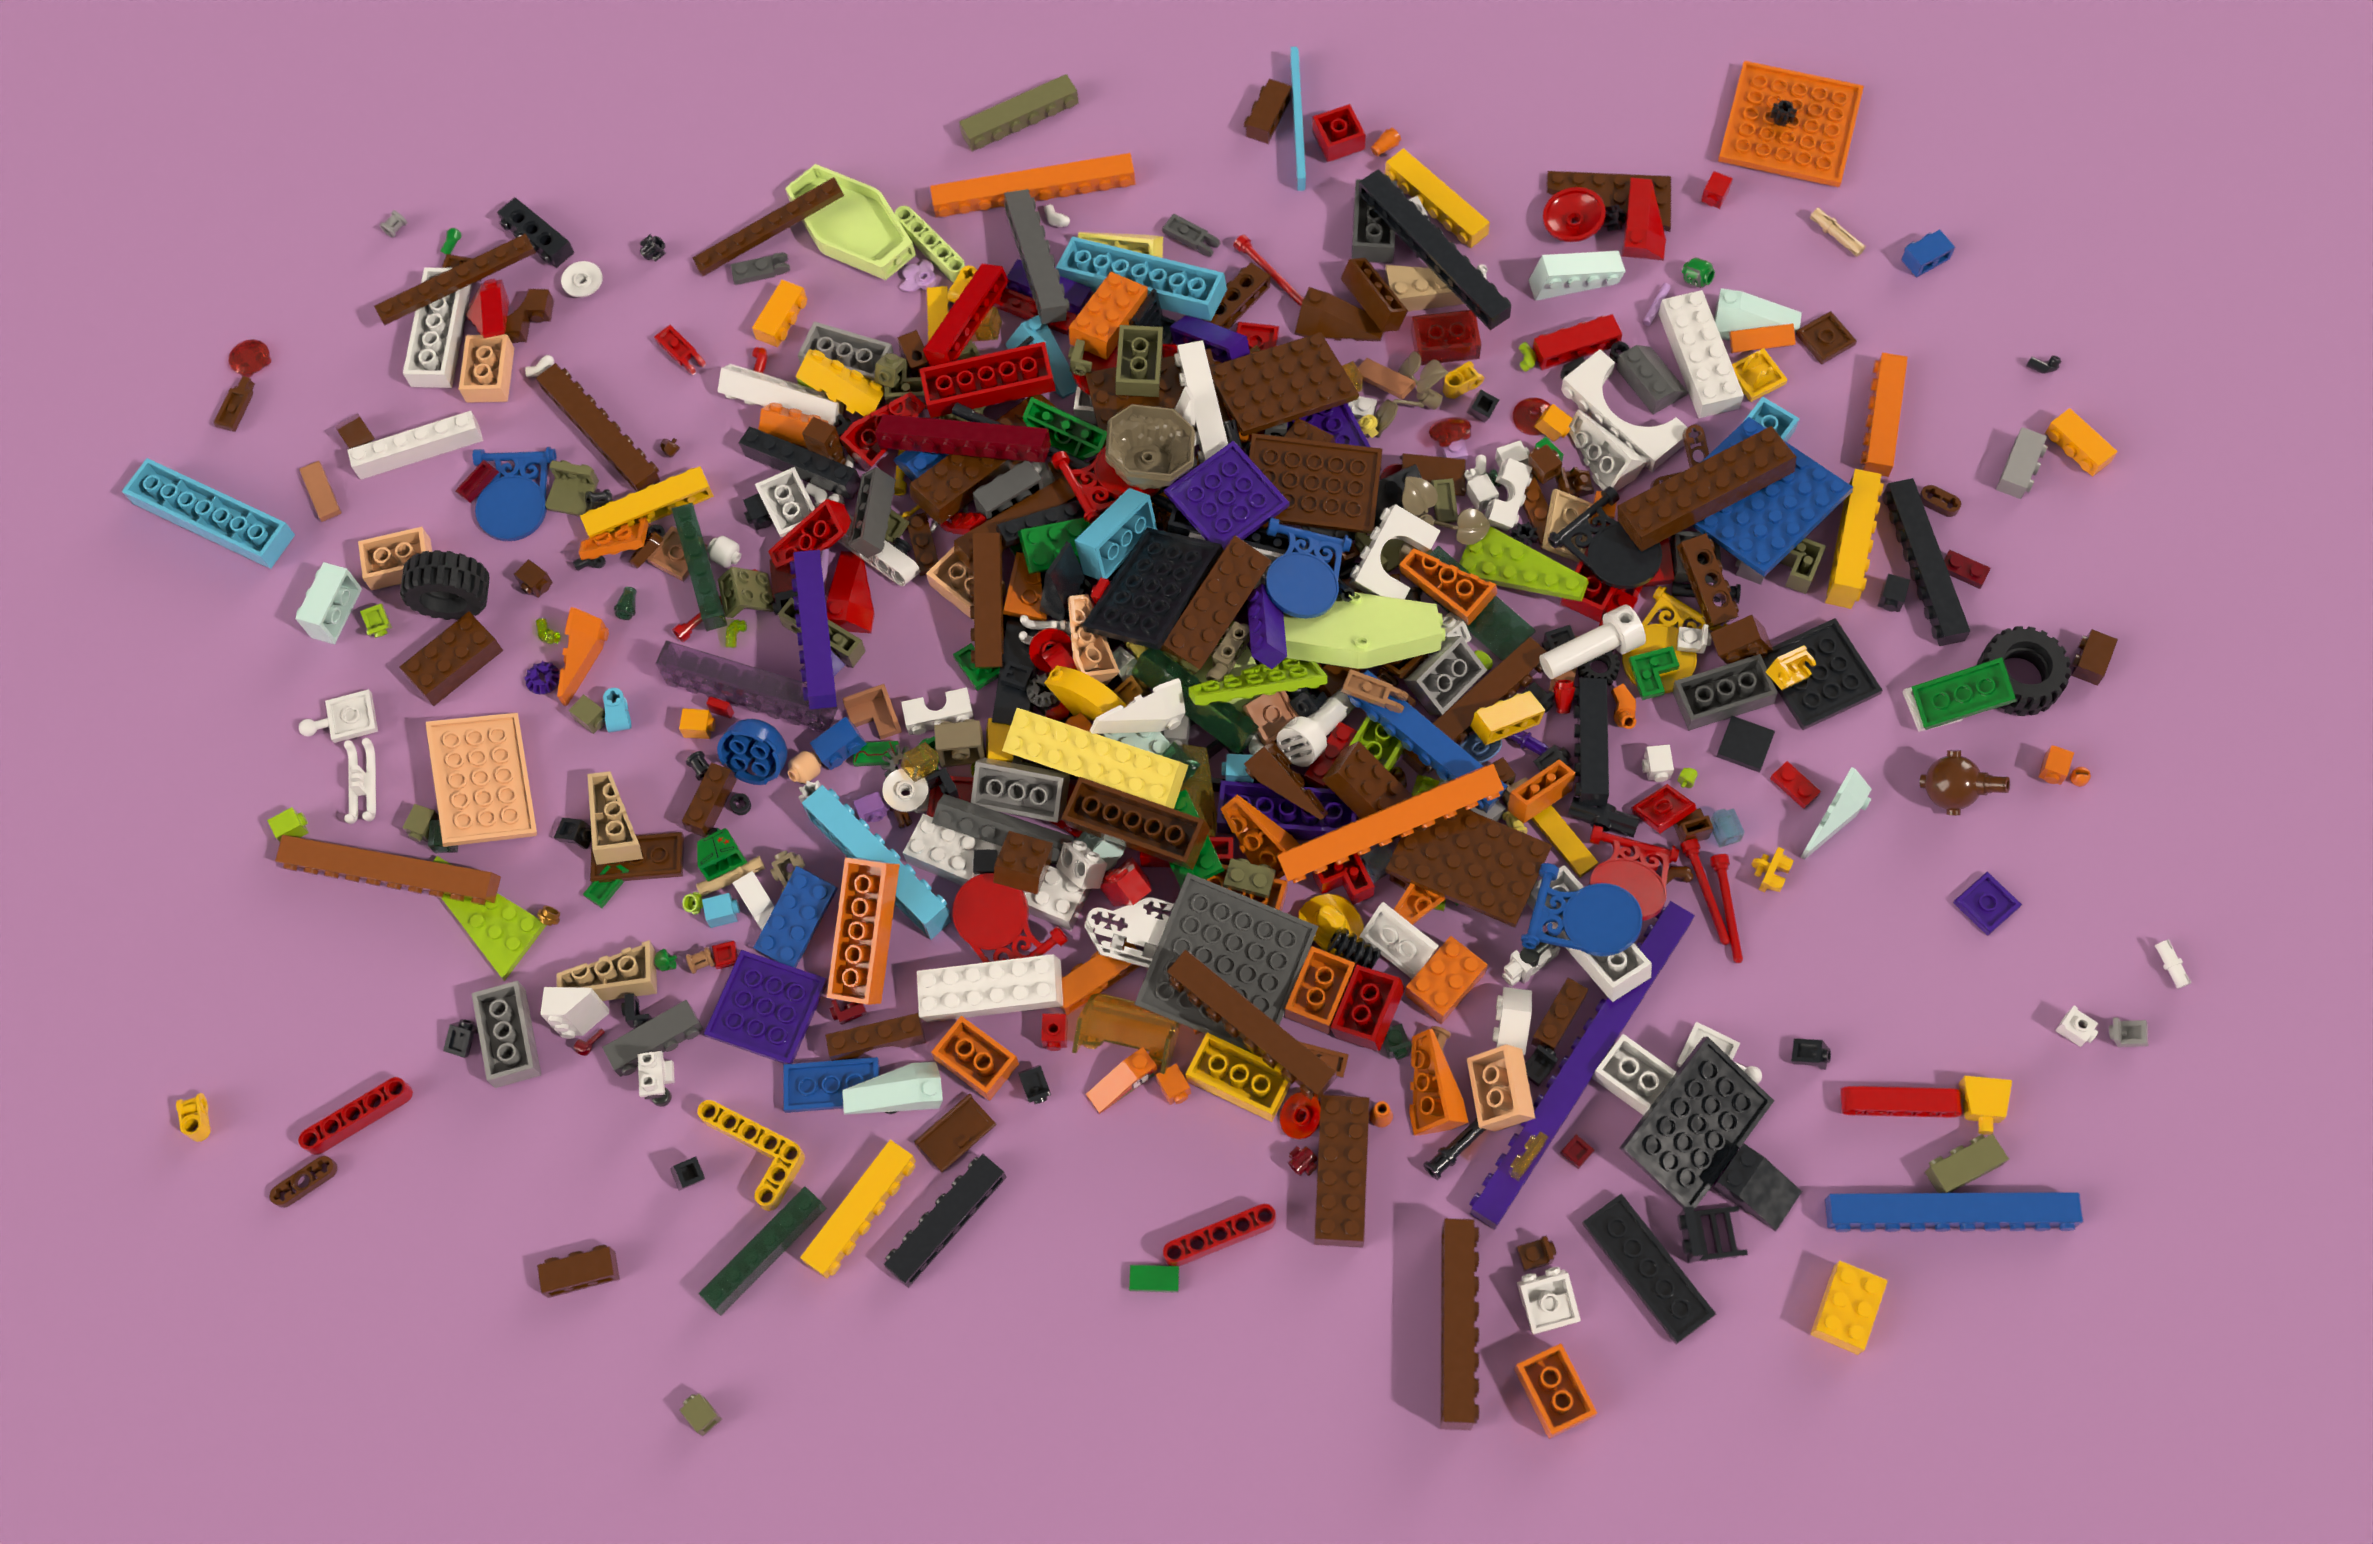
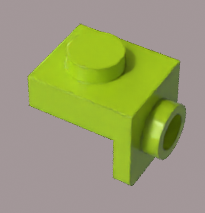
(376, 620)

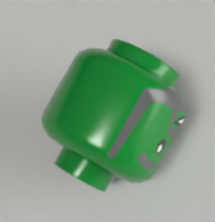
(1698, 272)

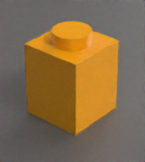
(1554, 423)
(697, 723)

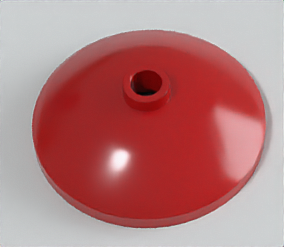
(1571, 206)

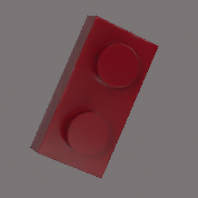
(1966, 569)

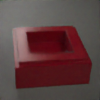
(1577, 1151)

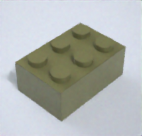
(1139, 360)

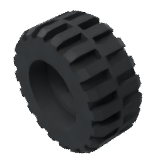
(444, 584)
(2044, 655)

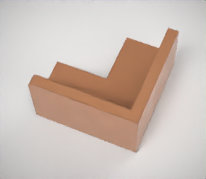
(873, 706)

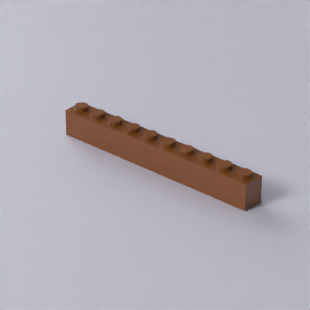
(388, 869)

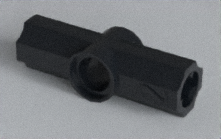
(1605, 817)

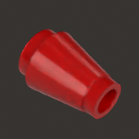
(1563, 695)

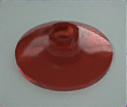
(1525, 419)

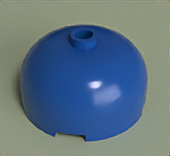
(751, 740)

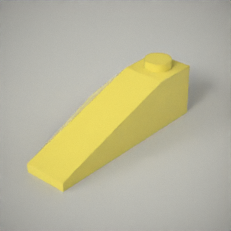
(1139, 243)

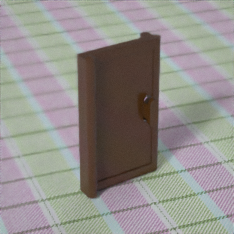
(1438, 468)
(953, 1131)

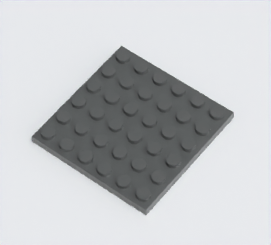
(1236, 938)

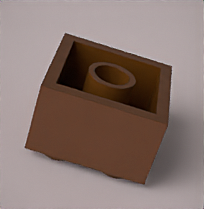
(1741, 640)
(1023, 862)

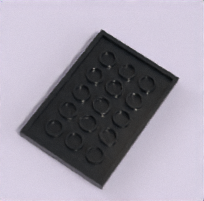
(1152, 588)
(1697, 1124)

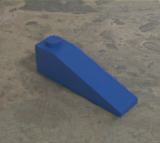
(916, 462)

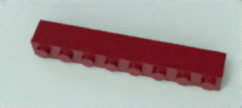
(963, 438)

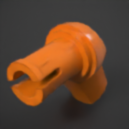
(1625, 707)

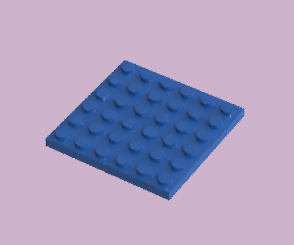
(1778, 517)

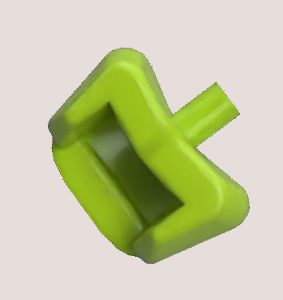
(1485, 659)
(1687, 777)

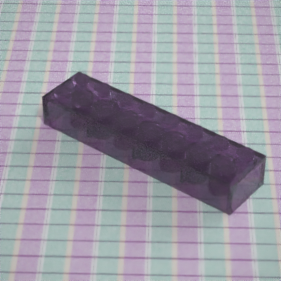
(740, 685)

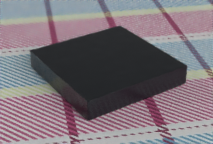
(1745, 743)

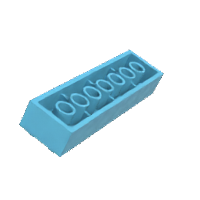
(1178, 285)
(208, 513)
(856, 841)

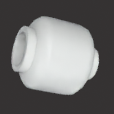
(724, 551)

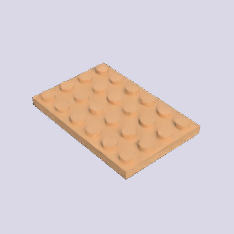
(480, 779)

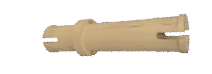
(1840, 234)
(707, 887)

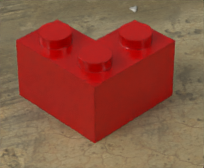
(1351, 875)

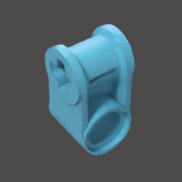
(616, 713)

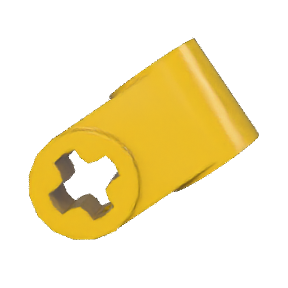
(961, 282)
(1464, 378)
(193, 1113)

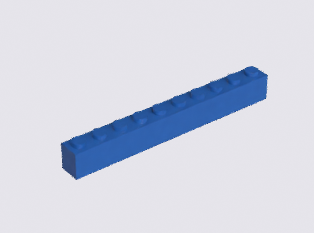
(1953, 1211)

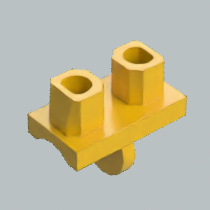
(1770, 879)

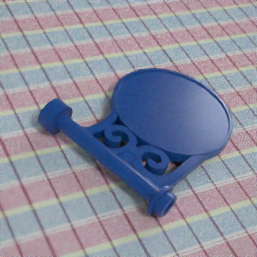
(513, 504)
(1301, 581)
(1595, 919)

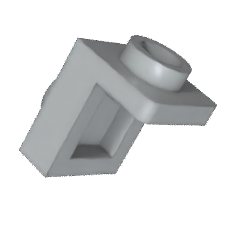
(2129, 1033)

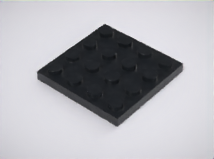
(1836, 681)

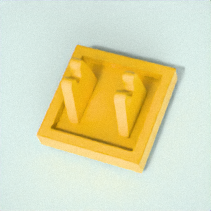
(1758, 375)

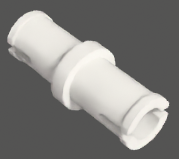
(2173, 964)

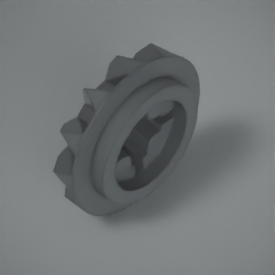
(1033, 692)

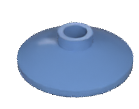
(1478, 750)

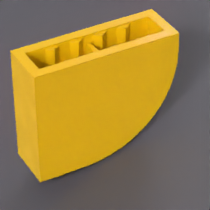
(1081, 692)

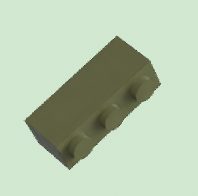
(1966, 1164)

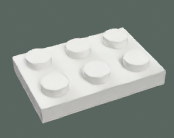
(1398, 940)

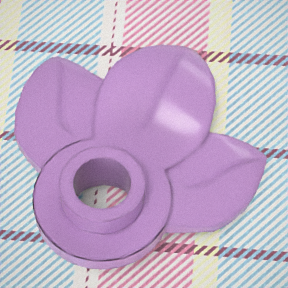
(918, 276)

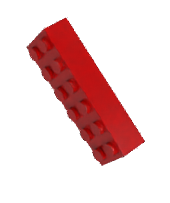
(987, 379)

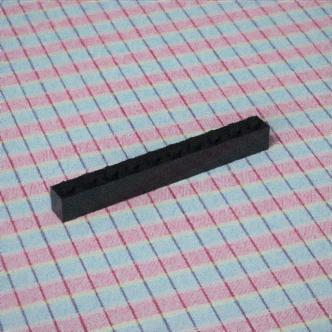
(1435, 249)

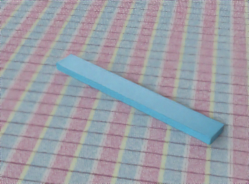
(1298, 120)

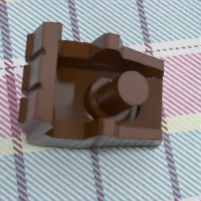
(1575, 482)

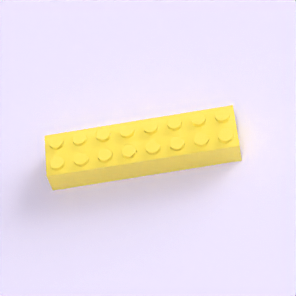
(1095, 758)

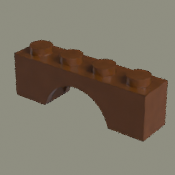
(895, 1032)

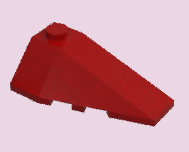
(1643, 227)
(489, 308)
(860, 437)
(815, 532)
(850, 596)

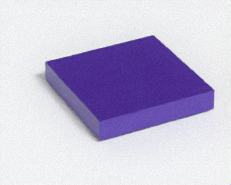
(1987, 903)

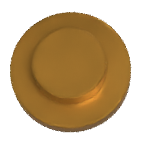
(549, 915)

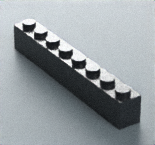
(1925, 562)

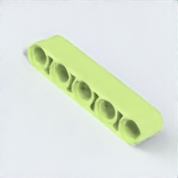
(923, 235)

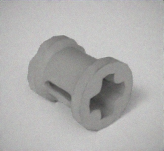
(393, 224)

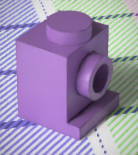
(871, 807)

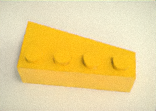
(840, 383)

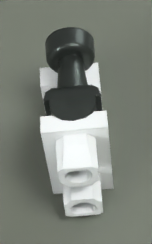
(1529, 962)
(653, 1076)

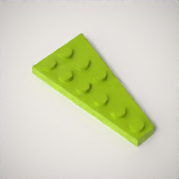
(1519, 567)
(1258, 680)
(498, 929)

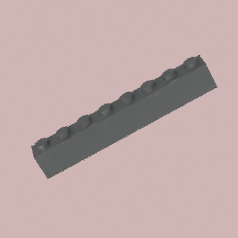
(1035, 256)

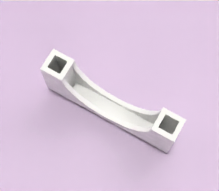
(1585, 389)

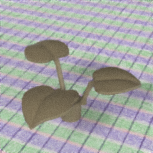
(1429, 376)
(1420, 495)

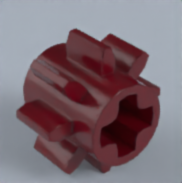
(1302, 1161)

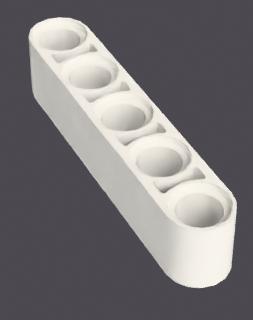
(889, 562)

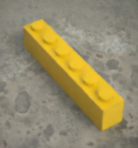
(1437, 198)
(652, 502)
(858, 1209)

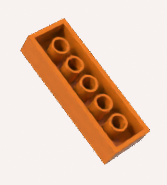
(863, 931)

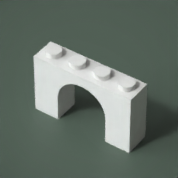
(1395, 524)

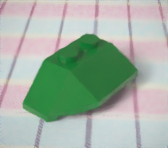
(1065, 430)

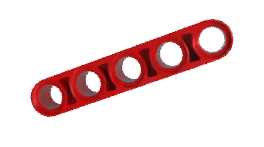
(1901, 1101)
(344, 1116)
(1228, 1226)

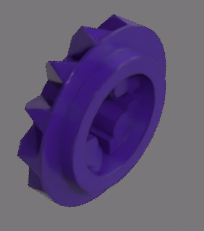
(535, 684)

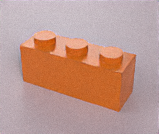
(785, 423)
(1541, 791)

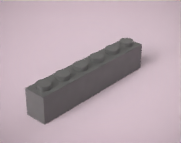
(991, 824)

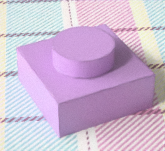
(1456, 450)

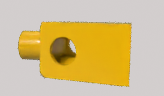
(1985, 1101)

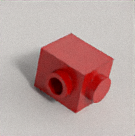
(1054, 1031)

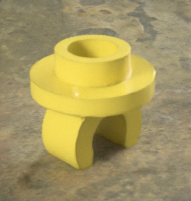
(1368, 425)

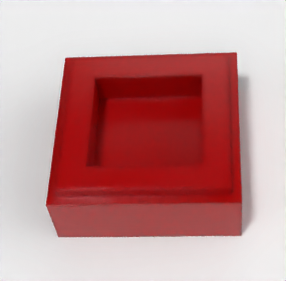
(720, 707)
(725, 954)

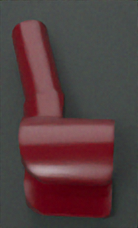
(584, 1048)

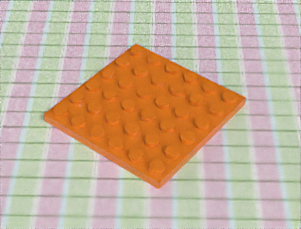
(1812, 145)

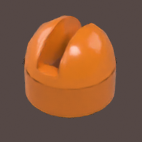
(2080, 779)

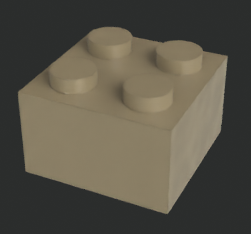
(959, 742)

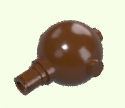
(1957, 782)

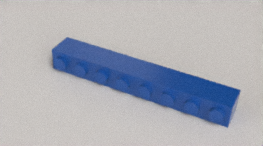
(1426, 741)

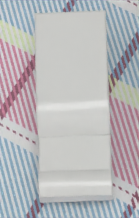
(754, 898)

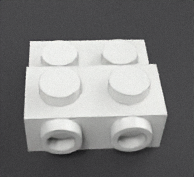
(1548, 1300)

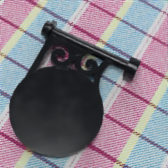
(1611, 551)

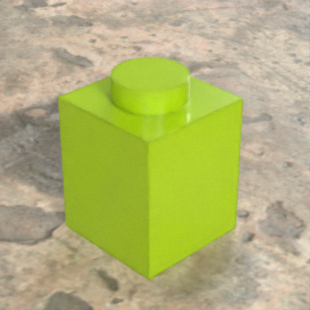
(289, 824)

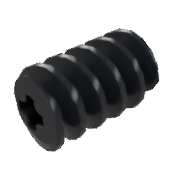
(1353, 948)

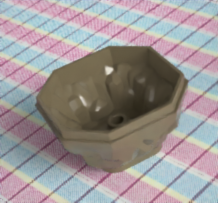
(1149, 446)

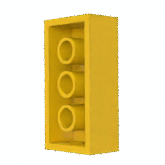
(1237, 1077)

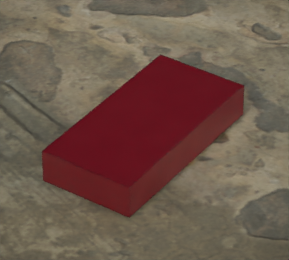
(477, 481)

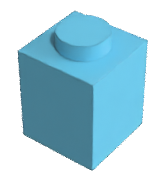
(1235, 769)
(720, 910)

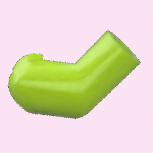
(1529, 357)

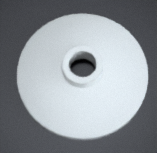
(580, 272)
(900, 781)

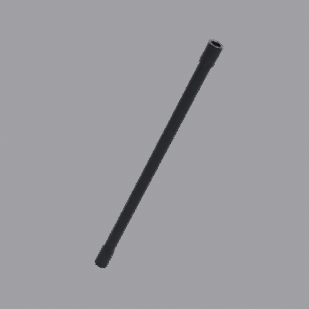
(972, 416)

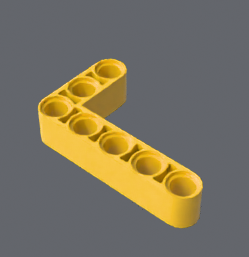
(758, 1143)

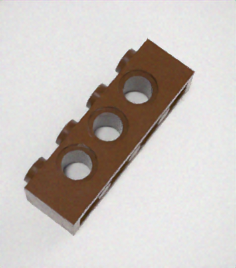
(1256, 284)
(1704, 593)

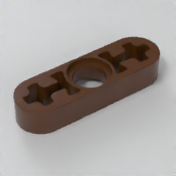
(291, 1197)

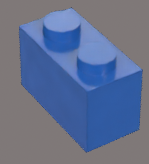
(1927, 253)
(838, 743)

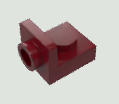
(851, 1012)

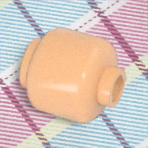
(804, 767)

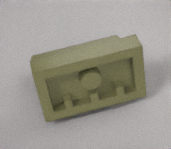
(745, 589)

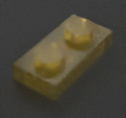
(1533, 1147)

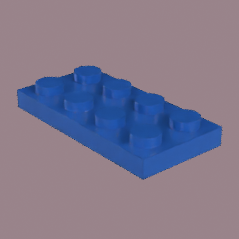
(795, 917)
(820, 1084)

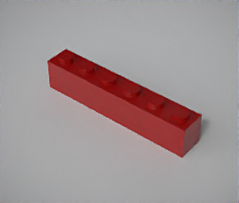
(966, 315)

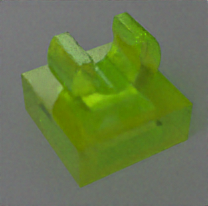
(1423, 783)

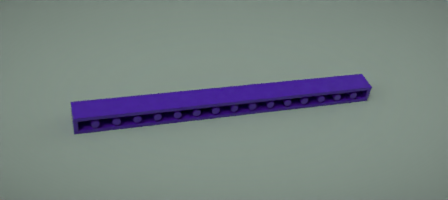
(1578, 1068)

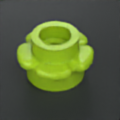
(693, 903)

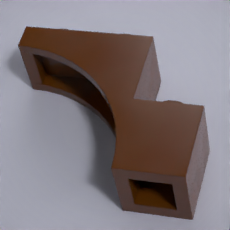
(535, 307)

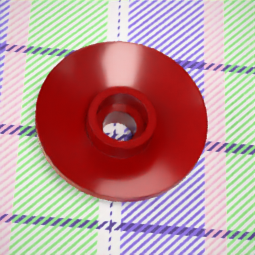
(1041, 640)
(1293, 1114)

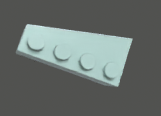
(1574, 273)

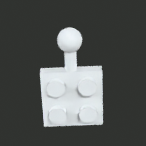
(347, 717)
(1725, 1043)

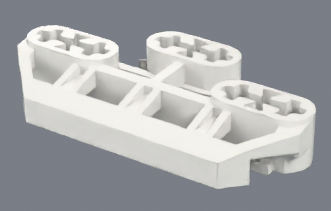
(1140, 930)

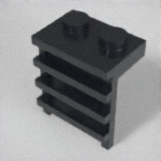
(1151, 315)
(1693, 1234)

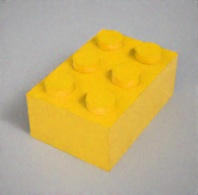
(1849, 1307)

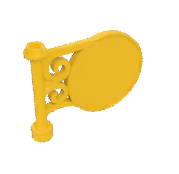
(1666, 635)

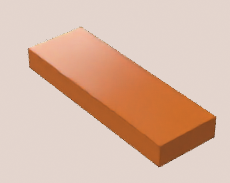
(1762, 338)

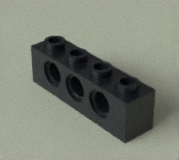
(544, 238)

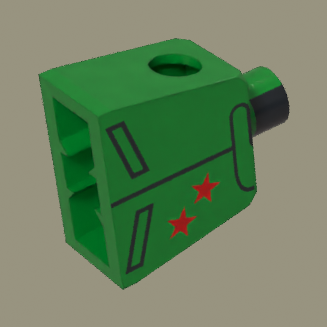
(718, 854)

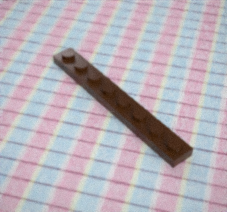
(768, 226)
(454, 279)

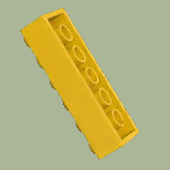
(1854, 540)

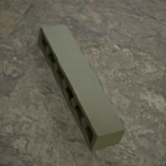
(1019, 112)

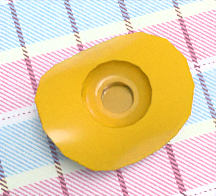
(1330, 914)

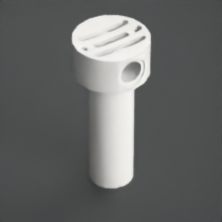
(1619, 631)
(1305, 737)

